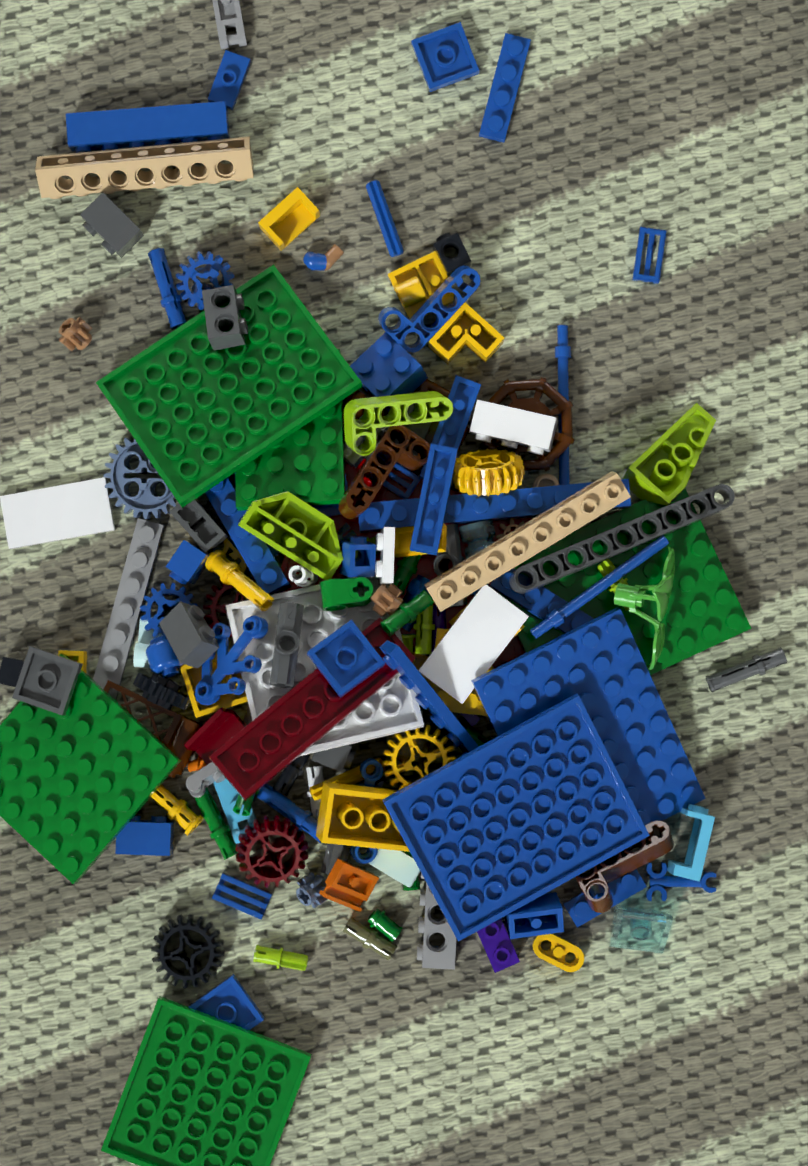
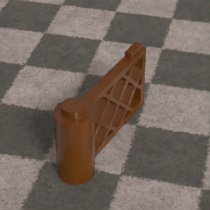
(177, 734)

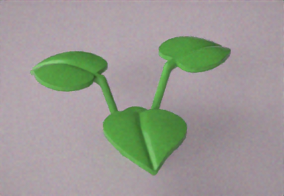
(636, 595)

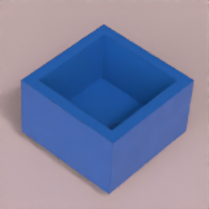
(388, 369)

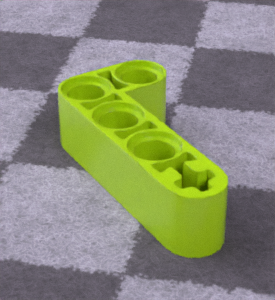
(397, 415)

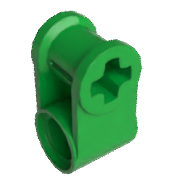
(342, 593)

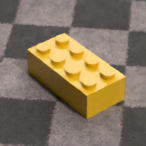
(357, 817)

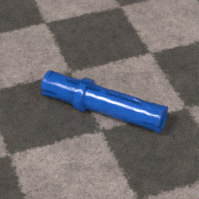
(170, 298)
(303, 819)

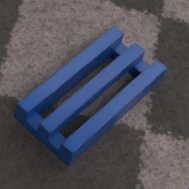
(646, 277)
(410, 487)
(221, 887)

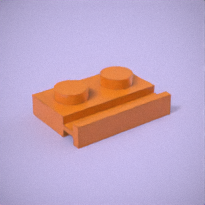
(349, 885)

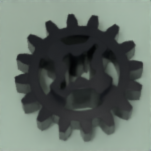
(161, 691)

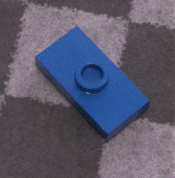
(229, 79)

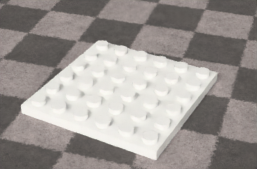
(383, 714)

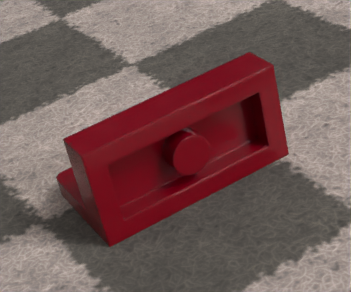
(215, 733)

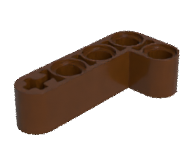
(378, 473)
(625, 863)

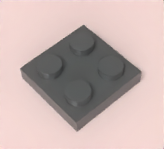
(47, 680)

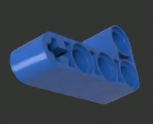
(433, 304)

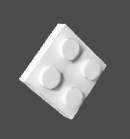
(385, 544)

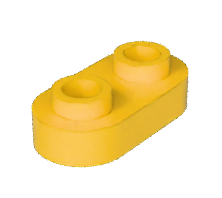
(556, 953)

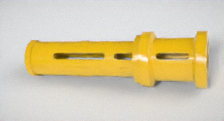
(231, 574)
(175, 812)

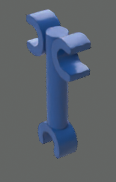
(658, 881)

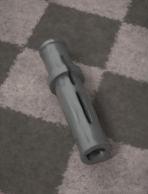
(747, 669)

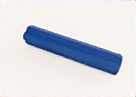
(384, 218)

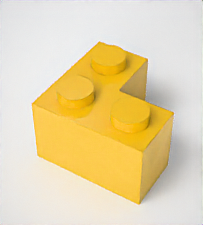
(467, 329)

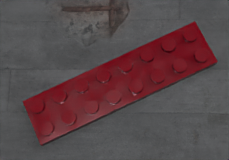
(297, 722)

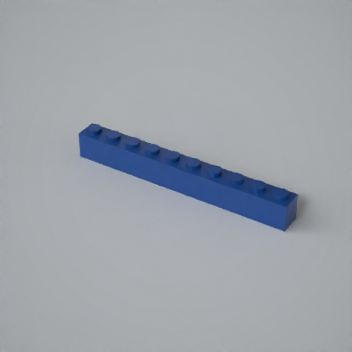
(474, 508)

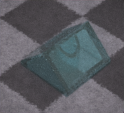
(640, 928)

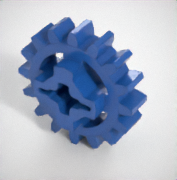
(210, 271)
(158, 597)

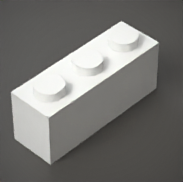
(513, 427)

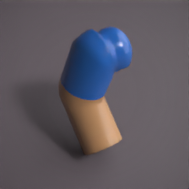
(322, 261)

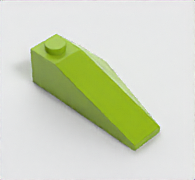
(668, 463)

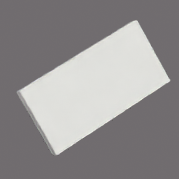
(57, 513)
(473, 643)

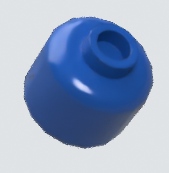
(162, 657)

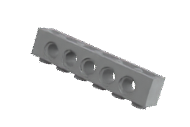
(435, 956)

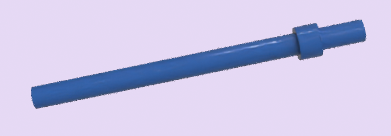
(563, 352)
(556, 617)

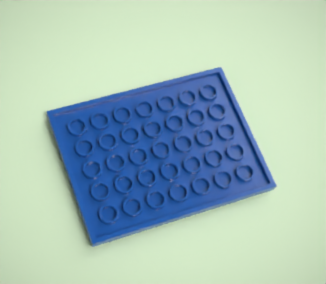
(621, 699)
(516, 817)

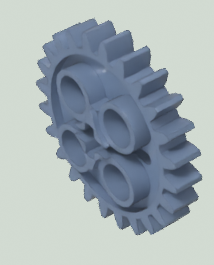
(146, 499)

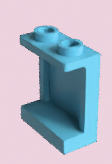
(697, 846)

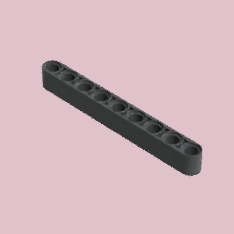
(633, 532)

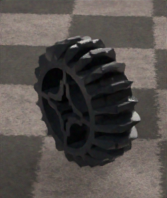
(190, 964)

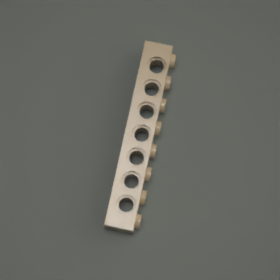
(132, 160)
(527, 540)

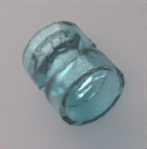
(477, 536)

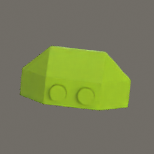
(296, 532)

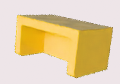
(289, 219)

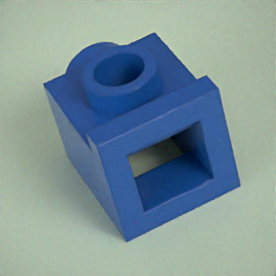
(364, 563)

